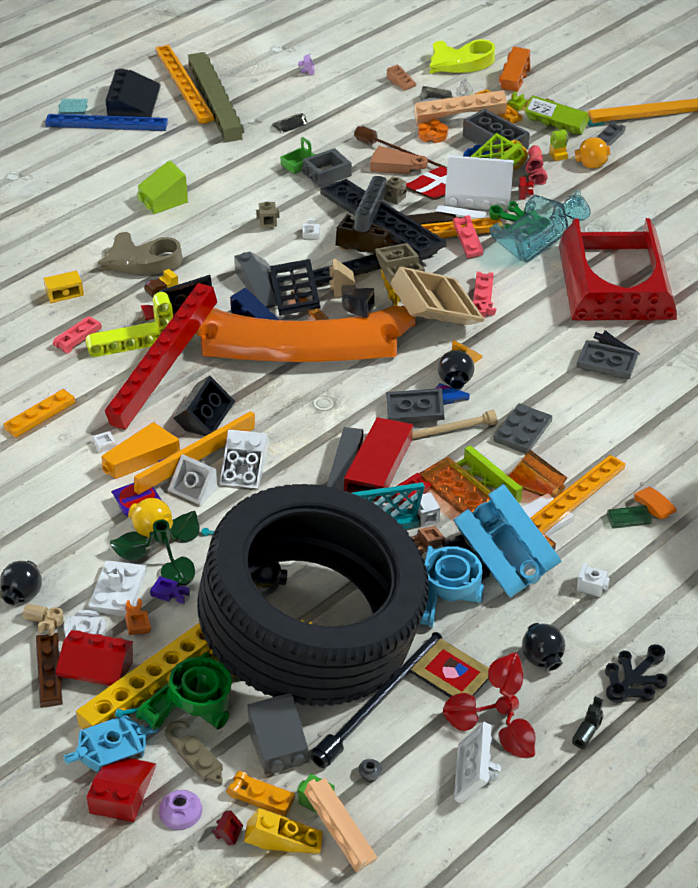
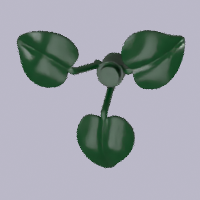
(184, 528)

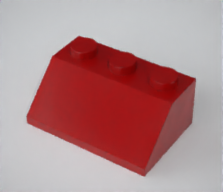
(94, 658)

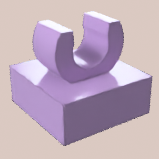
(308, 65)

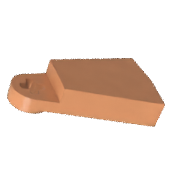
(396, 161)

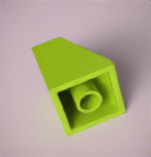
(163, 189)

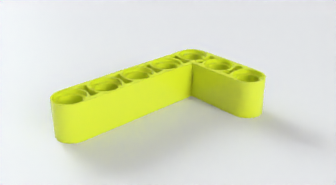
(134, 336)

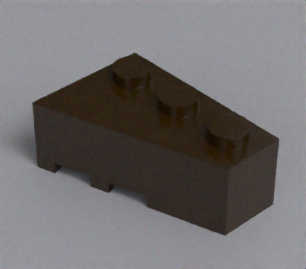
(367, 241)

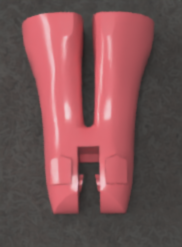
(535, 166)

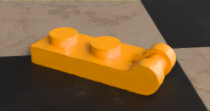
(261, 794)

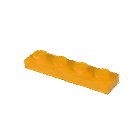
(39, 413)

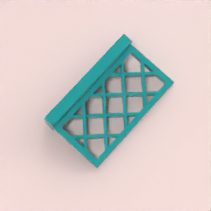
(404, 516)

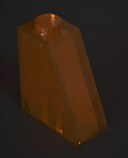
(538, 476)

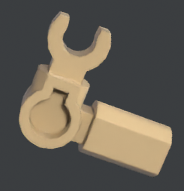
(48, 619)

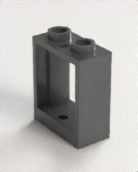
(341, 167)

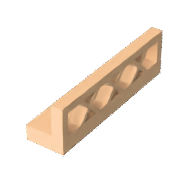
(340, 824)

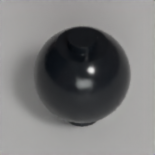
(456, 368)
(269, 578)
(20, 582)
(543, 646)

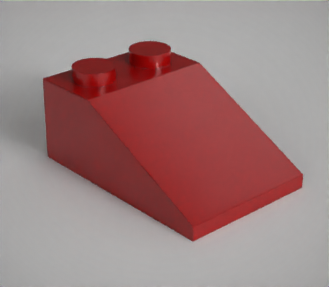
(120, 789)

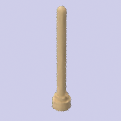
(488, 417)

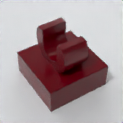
(228, 828)

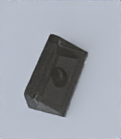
(290, 123)

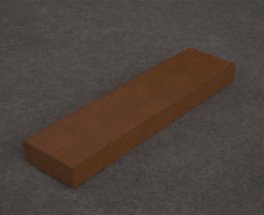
(47, 659)

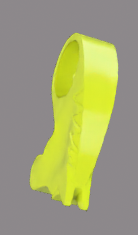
(463, 59)

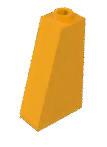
(140, 451)

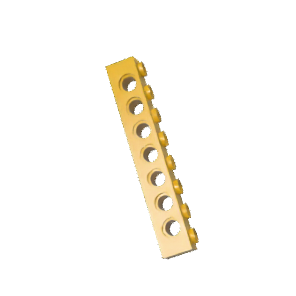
(142, 681)

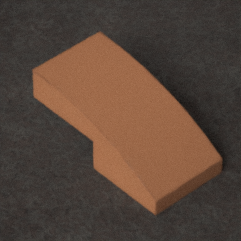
(428, 537)

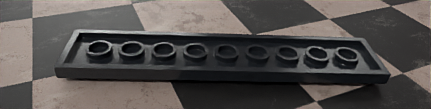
(401, 227)

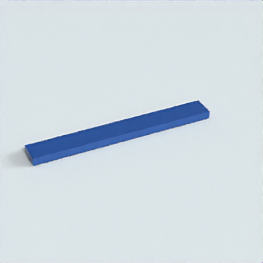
(106, 122)

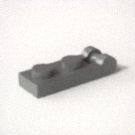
(609, 134)

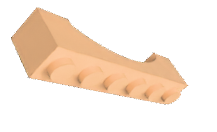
(436, 109)

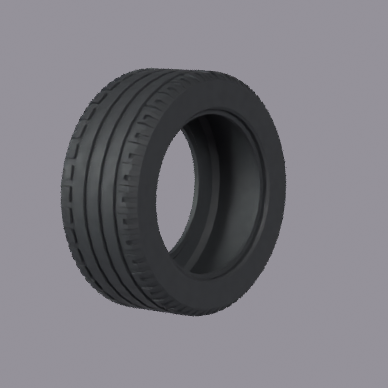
(298, 657)

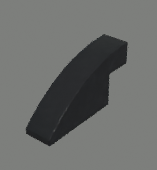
(358, 300)

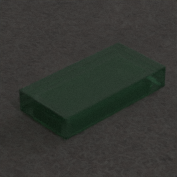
(629, 516)

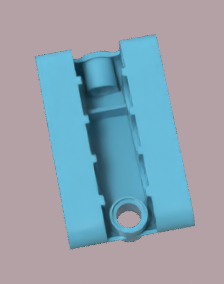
(507, 541)

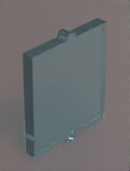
(73, 106)

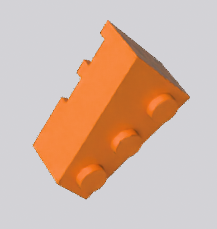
(515, 69)

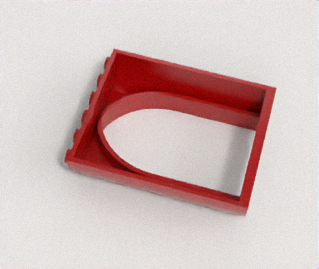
(599, 300)

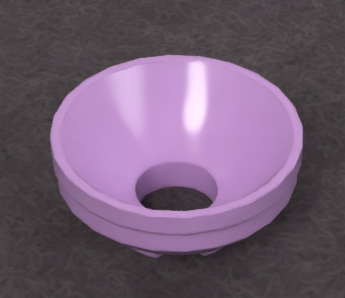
(183, 816)

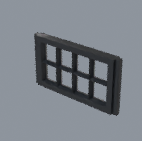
(298, 307)

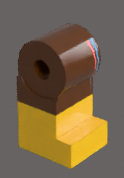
(167, 280)

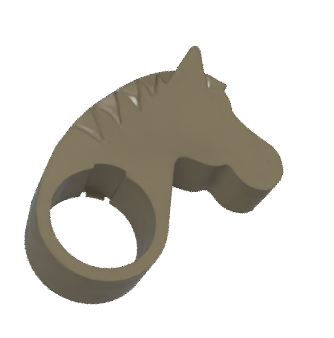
(142, 259)

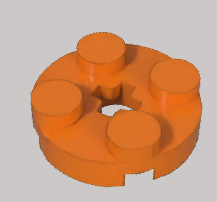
(432, 130)

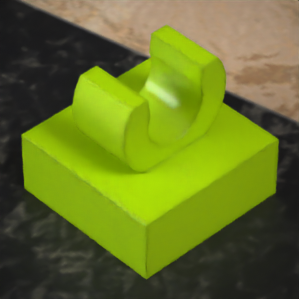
(517, 102)

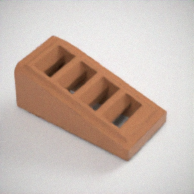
(399, 77)

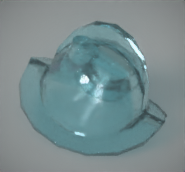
(576, 206)

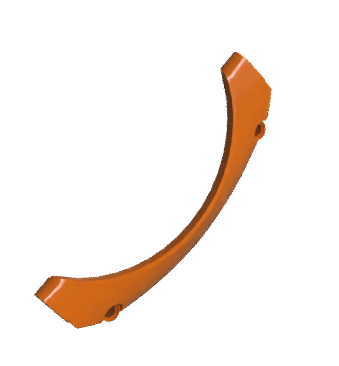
(304, 341)

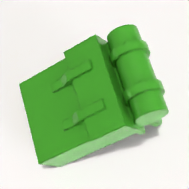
(294, 160)

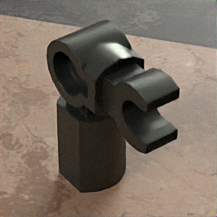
(591, 722)

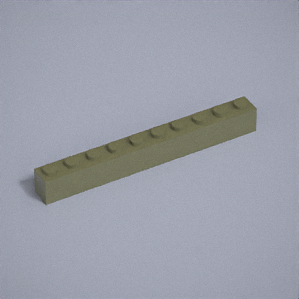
(215, 97)

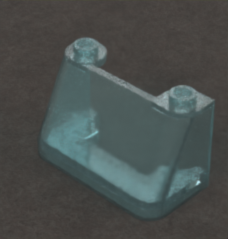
(535, 231)

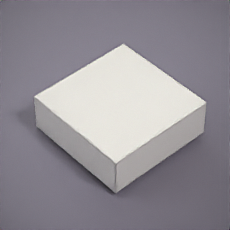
(104, 441)

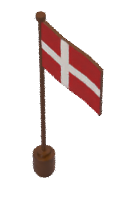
(430, 184)

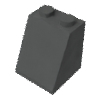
(277, 733)

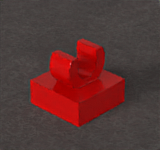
(523, 188)

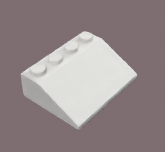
(478, 183)

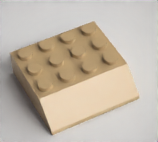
(434, 297)

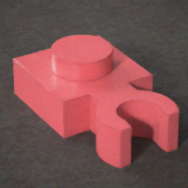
(485, 308)

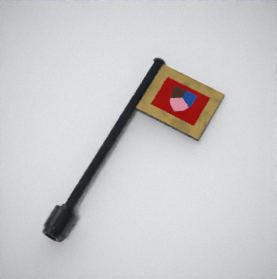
(435, 664)

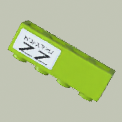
(556, 115)

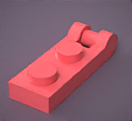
(468, 236)
(483, 287)
(76, 334)

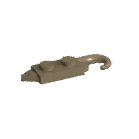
(195, 754)

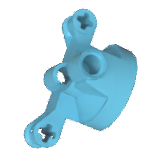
(453, 576)

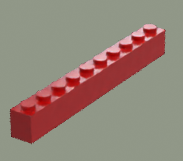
(160, 357)

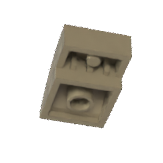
(398, 255)

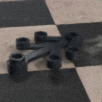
(620, 691)

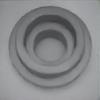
(370, 774)

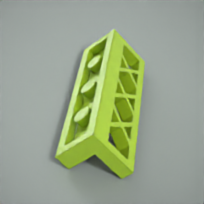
(491, 474)

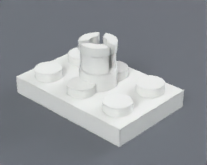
(117, 585)
(474, 763)

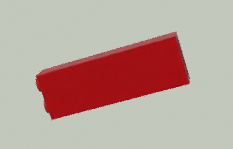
(379, 456)

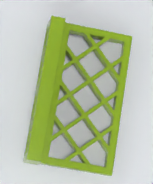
(514, 153)

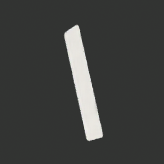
(459, 211)

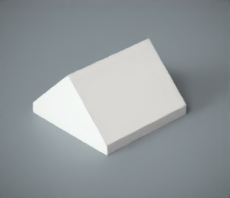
(193, 480)

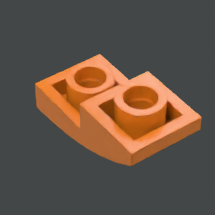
(657, 503)

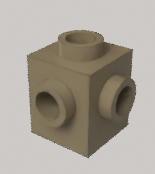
(395, 190)
(267, 214)

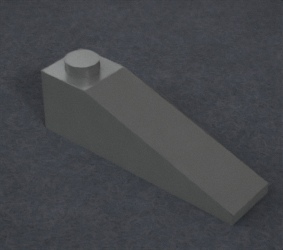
(256, 276)

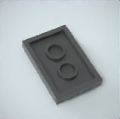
(607, 359)
(415, 405)
(522, 428)

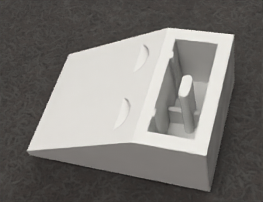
(244, 459)

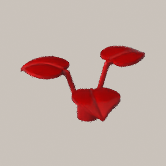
(507, 675)

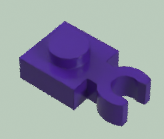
(167, 589)

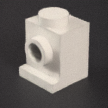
(428, 510)
(592, 581)

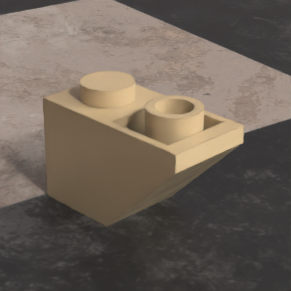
(341, 276)

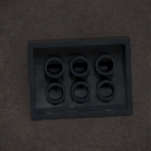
(131, 94)

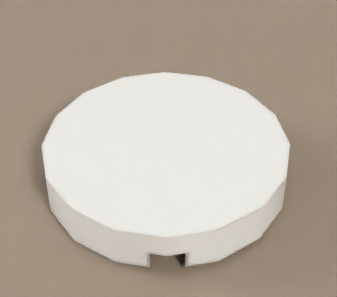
(85, 621)

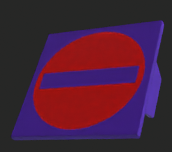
(127, 497)

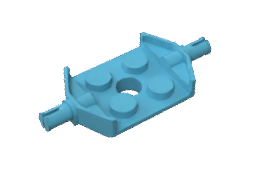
(98, 751)

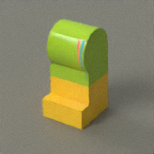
(558, 145)

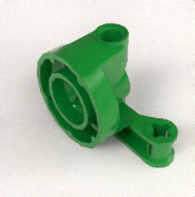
(196, 686)

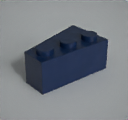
(247, 305)

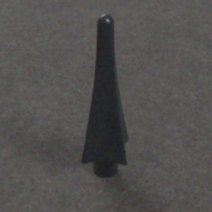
(608, 339)

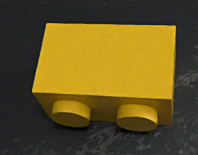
(63, 286)

